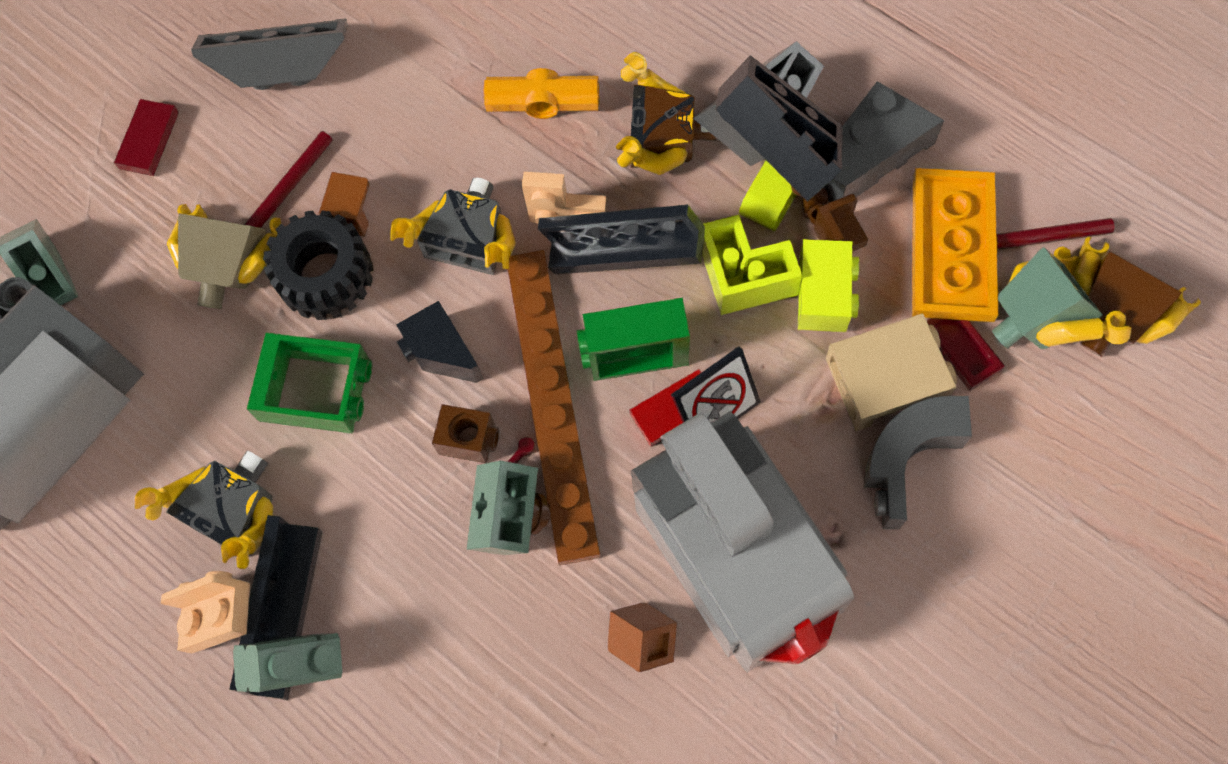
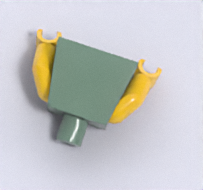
(1052, 306)

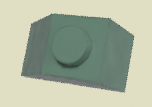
(36, 259)

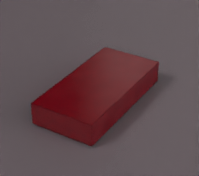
(146, 137)
(966, 351)

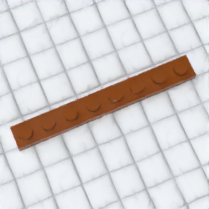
(552, 410)

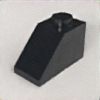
(437, 345)

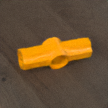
(542, 93)

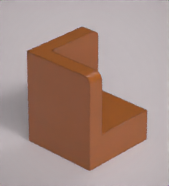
(346, 197)
(642, 636)

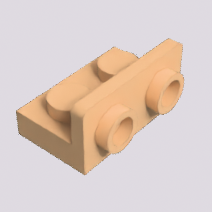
(211, 610)

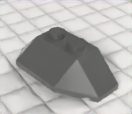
(271, 54)

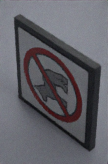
(719, 389)

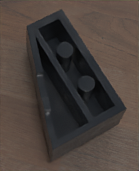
(782, 127)

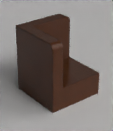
(838, 223)

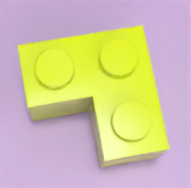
(743, 275)

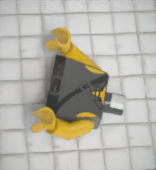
(461, 229)
(218, 505)

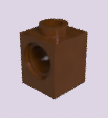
(453, 421)

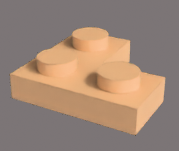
(548, 197)

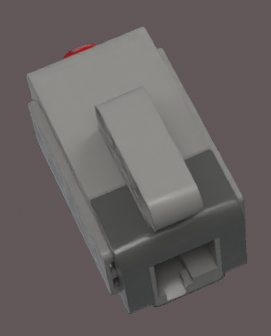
(741, 543)

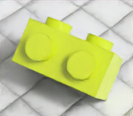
(826, 285)

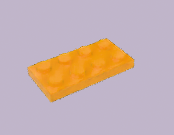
(954, 245)

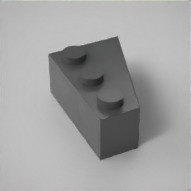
(879, 138)

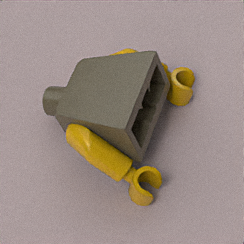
(217, 253)

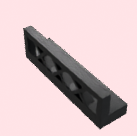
(616, 241)
(281, 587)

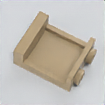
(890, 369)

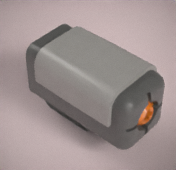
(55, 393)

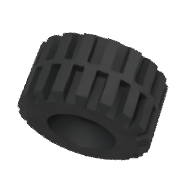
(302, 242)

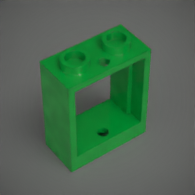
(635, 339)
(272, 371)

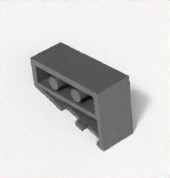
(793, 66)

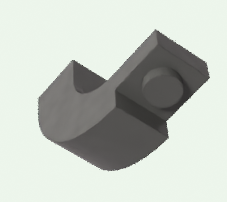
(922, 426)

